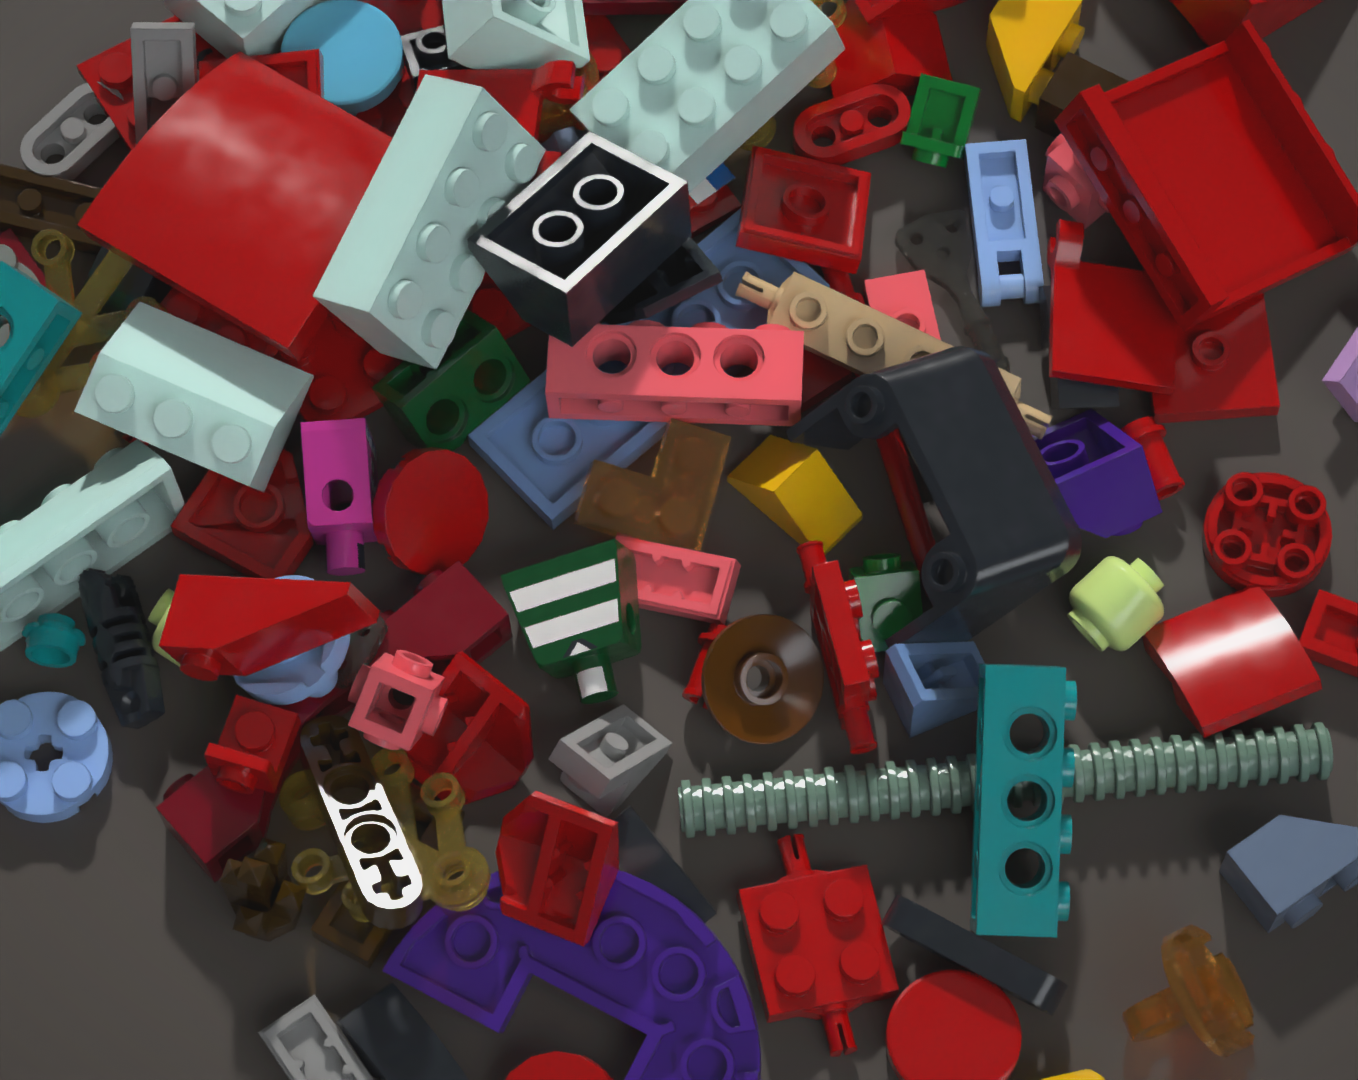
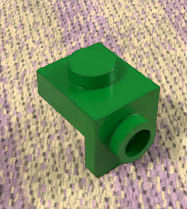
(940, 120)
(887, 595)

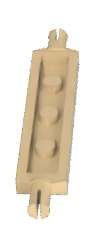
(855, 333)

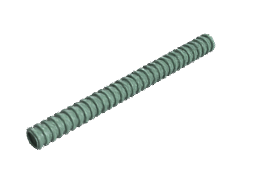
(952, 783)

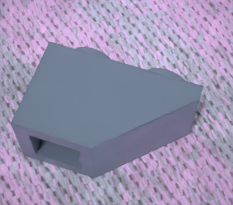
(1289, 866)

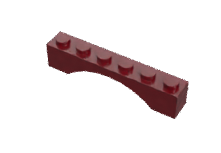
(443, 618)

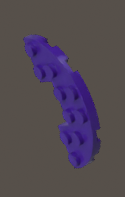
(644, 965)

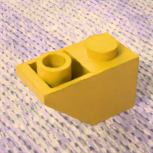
(1026, 45)

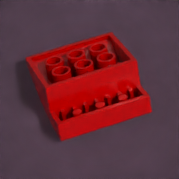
(242, 198)

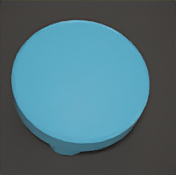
(358, 51)

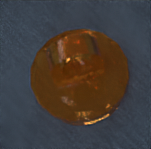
(1201, 993)

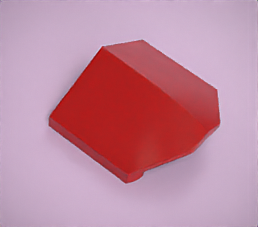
(888, 52)
(481, 735)
(556, 866)

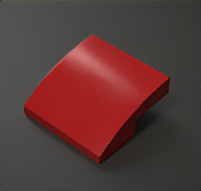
(1231, 660)

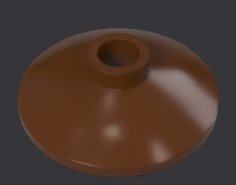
(789, 679)

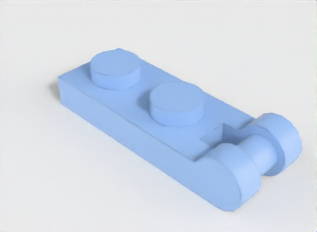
(1003, 220)

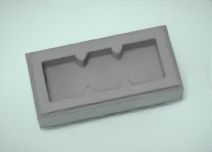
(312, 1046)

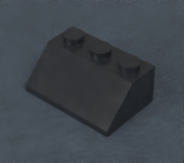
(583, 236)

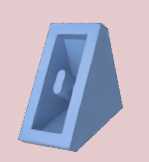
(932, 682)

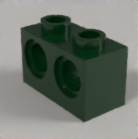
(458, 393)

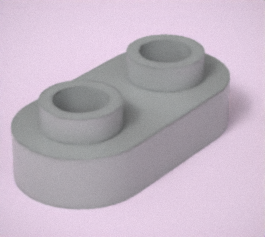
(68, 133)

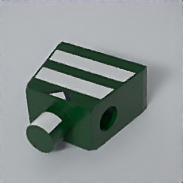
(580, 615)

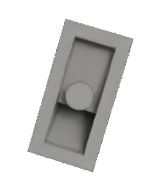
(161, 68)
(609, 758)

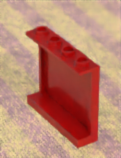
(1215, 176)

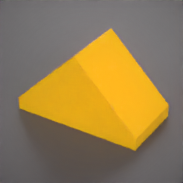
(797, 491)

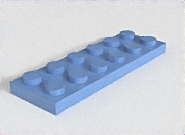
(551, 457)

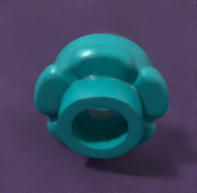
(53, 640)

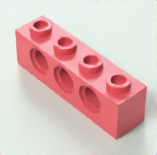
(701, 395)

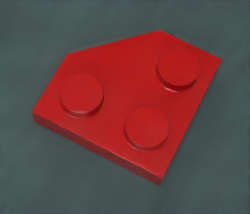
(246, 527)

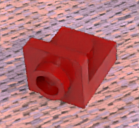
(253, 746)

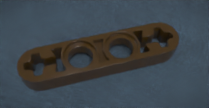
(365, 818)

